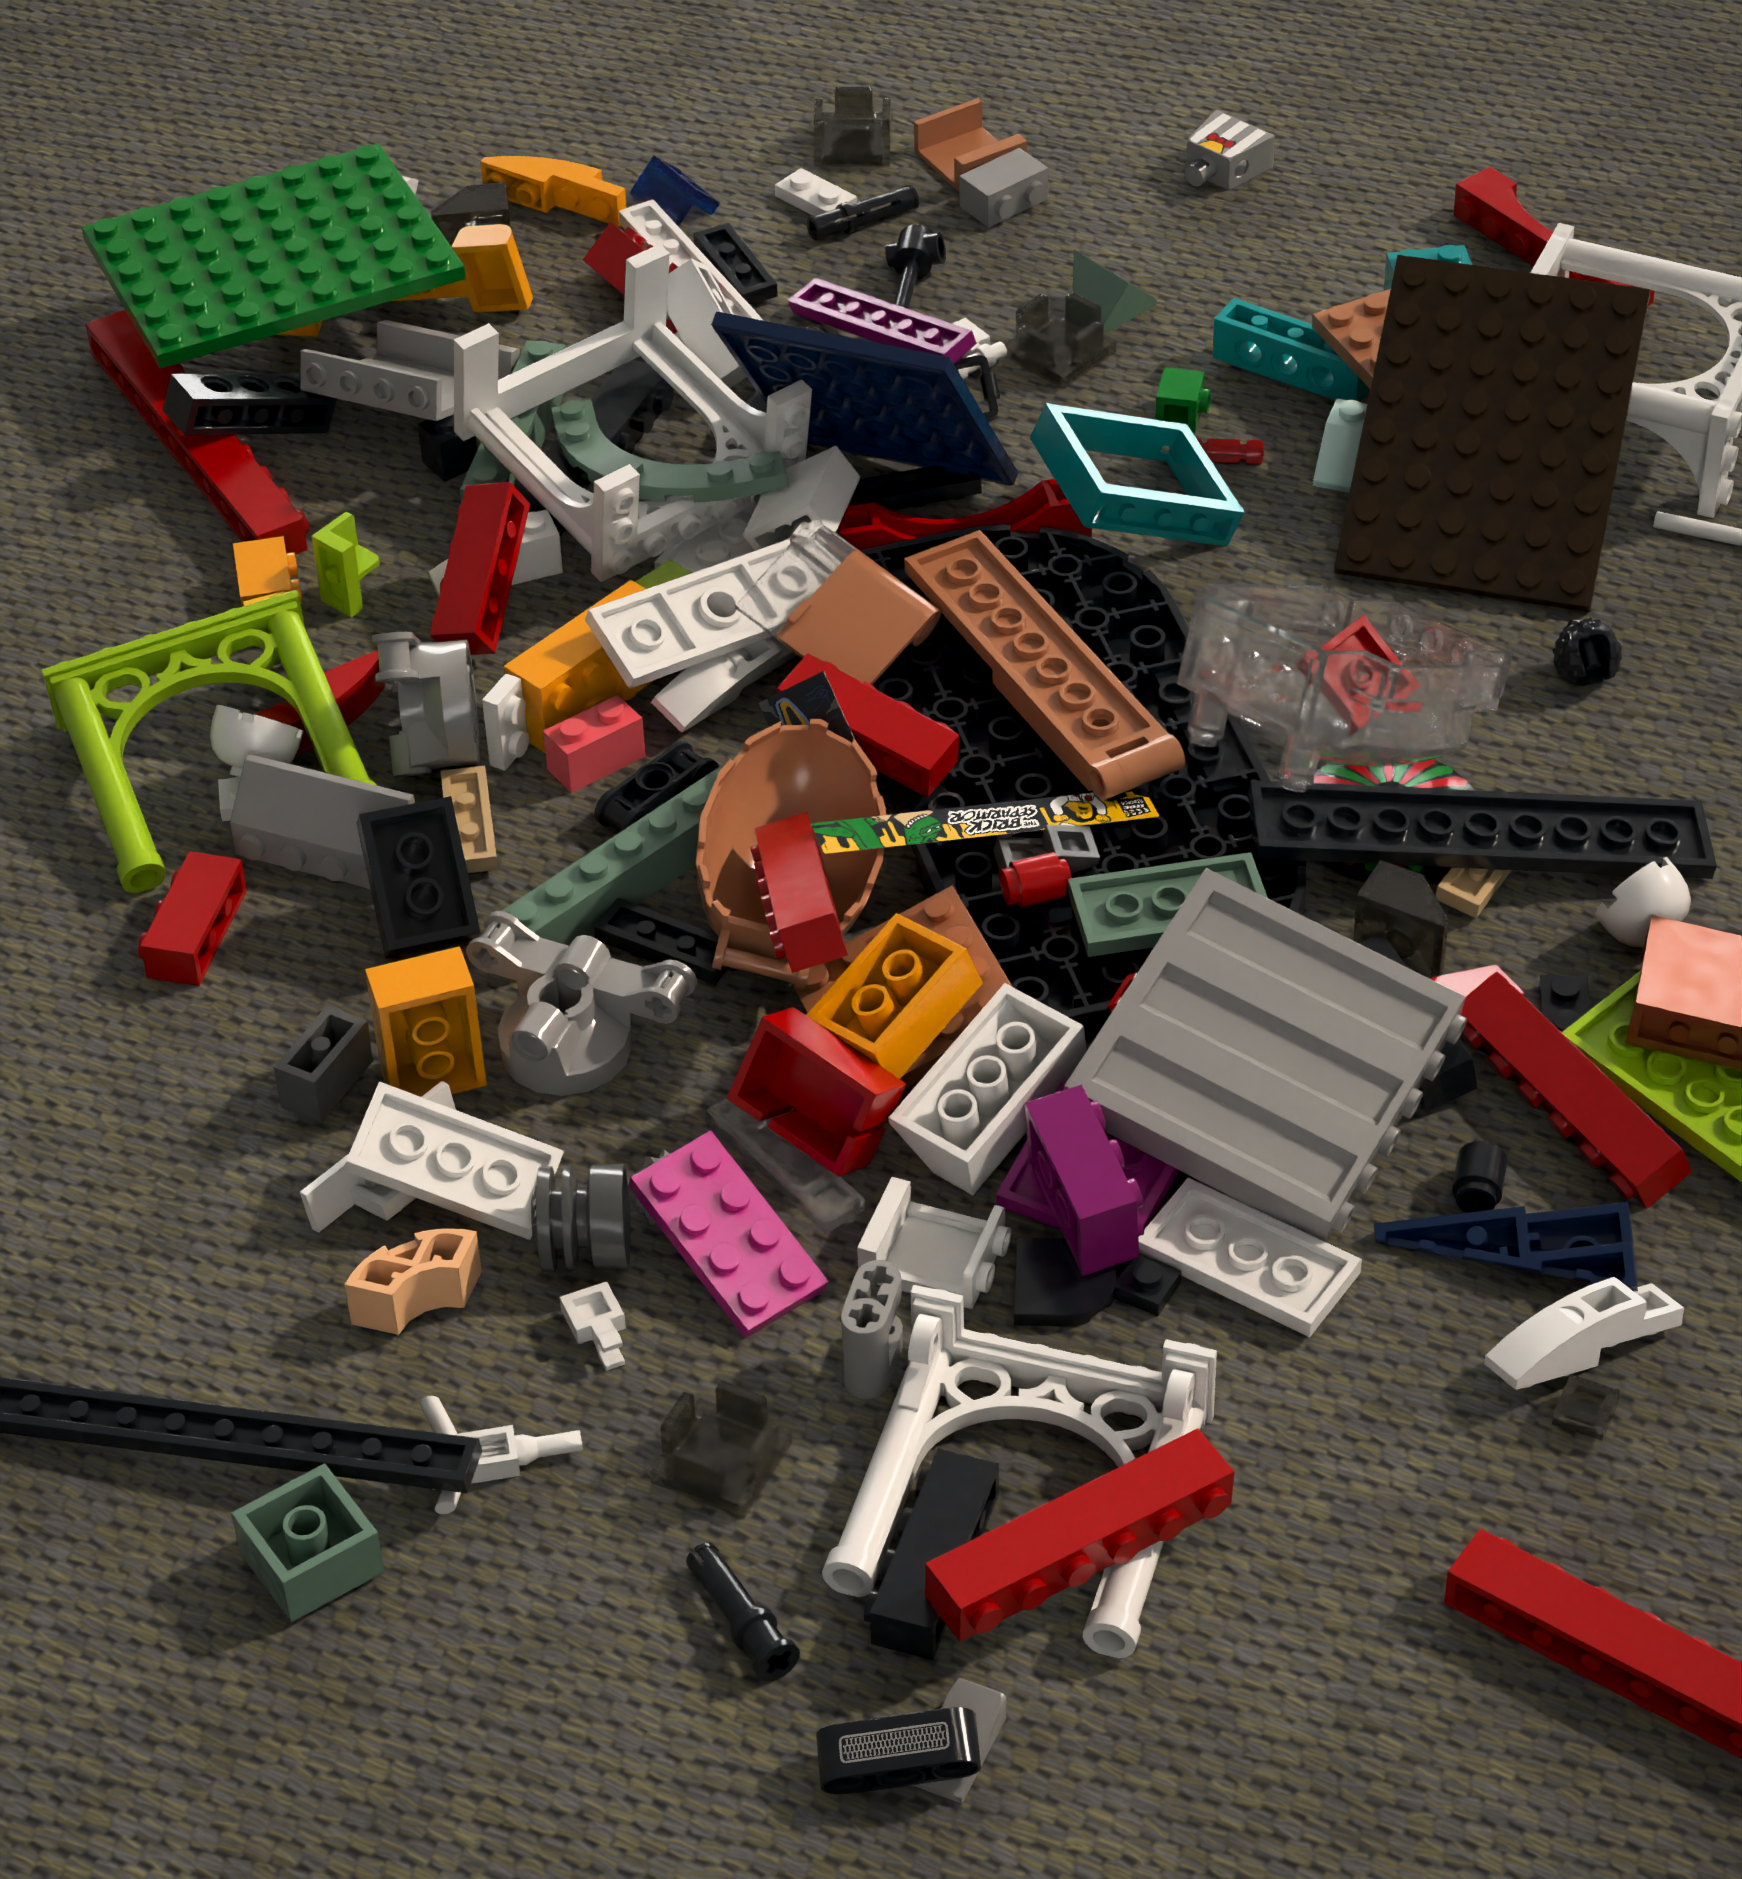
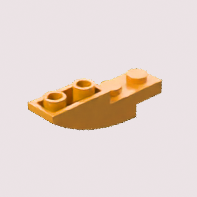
(554, 182)

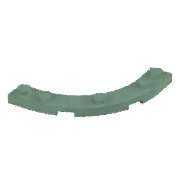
(591, 451)

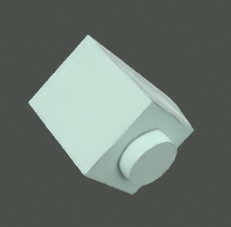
(1340, 445)

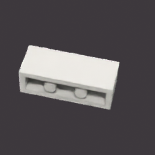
(692, 306)

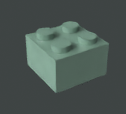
(308, 1542)

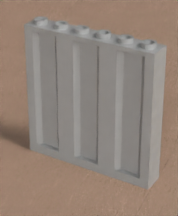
(1268, 1055)

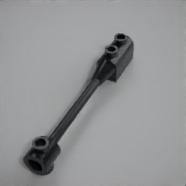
(913, 257)

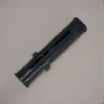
(825, 225)

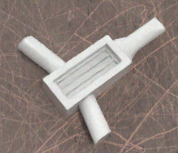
(500, 1449)

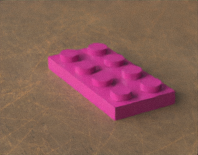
(728, 1234)

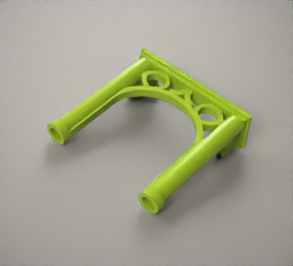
(180, 655)

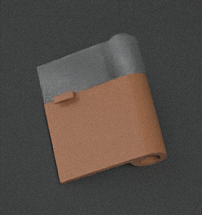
(837, 605)

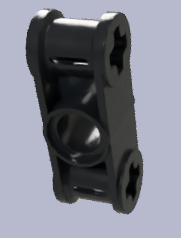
(652, 786)

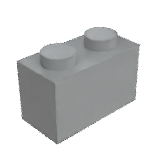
(1003, 187)

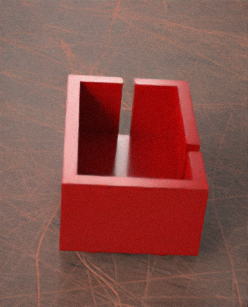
(829, 1083)

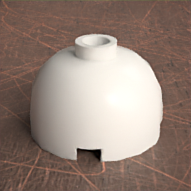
(240, 734)
(1640, 896)

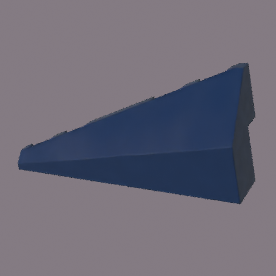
(1564, 1243)

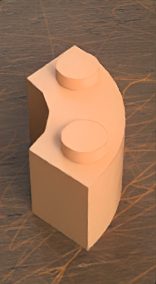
(414, 1278)

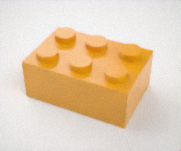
(898, 994)
(427, 1023)

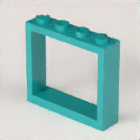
(1202, 516)

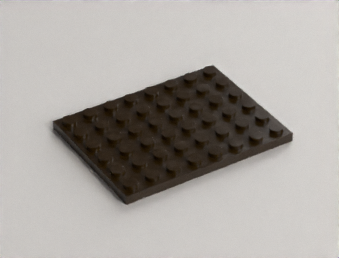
(1493, 432)

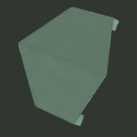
(1116, 296)

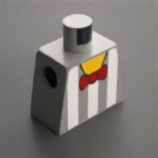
(1227, 152)

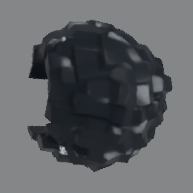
(1587, 652)

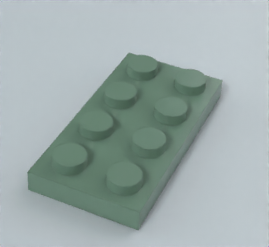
(1136, 905)

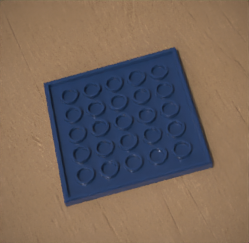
(872, 396)

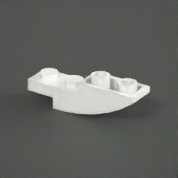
(717, 682)
(1575, 1328)

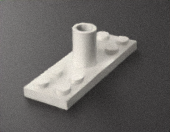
(682, 619)

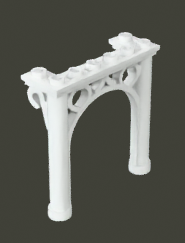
(1052, 1385)

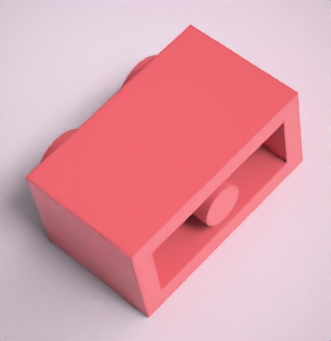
(594, 743)

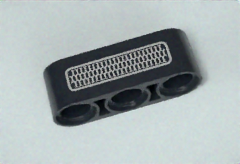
(898, 1751)

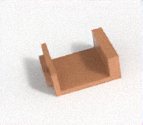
(957, 142)

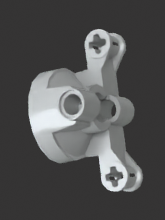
(434, 702)
(573, 1004)

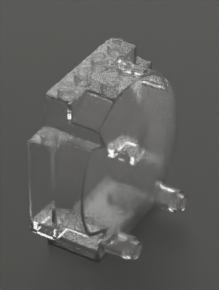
(1263, 664)

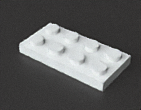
(450, 1159)
(1249, 1256)

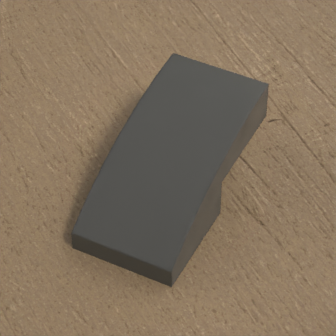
(1067, 841)

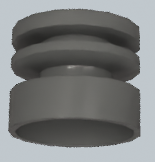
(582, 1217)

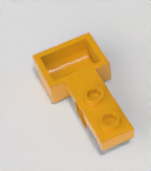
(492, 271)

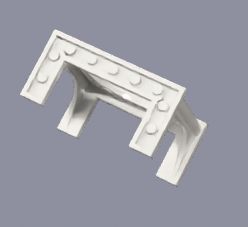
(1693, 425)
(612, 519)

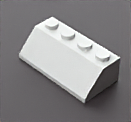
(975, 1095)

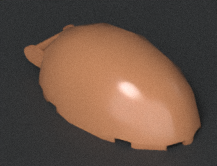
(771, 779)

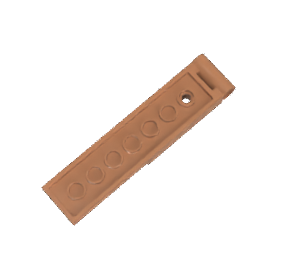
(1045, 668)

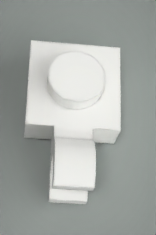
(596, 1317)

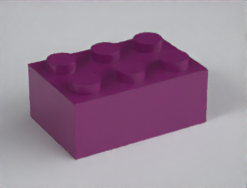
(1084, 1179)

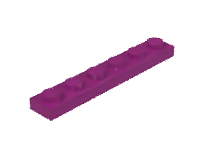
(880, 320)

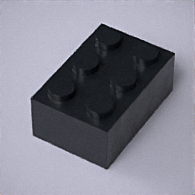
(418, 877)

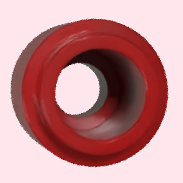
(1034, 880)

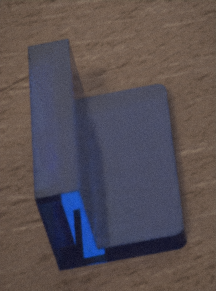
(672, 190)

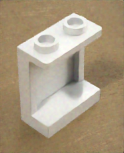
(934, 1244)

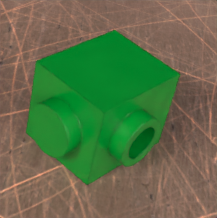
(1182, 397)

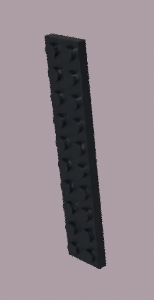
(1478, 829)

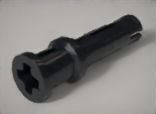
(752, 1626)

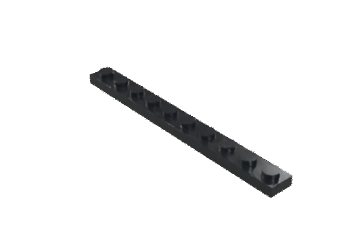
(238, 1435)

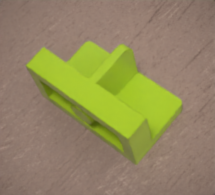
(342, 564)

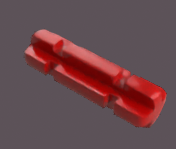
(1231, 451)

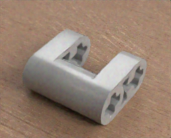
(871, 1330)

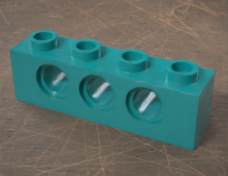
(1283, 351)

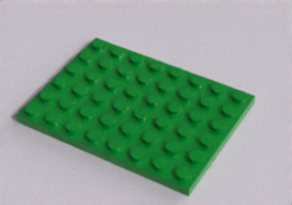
(271, 254)

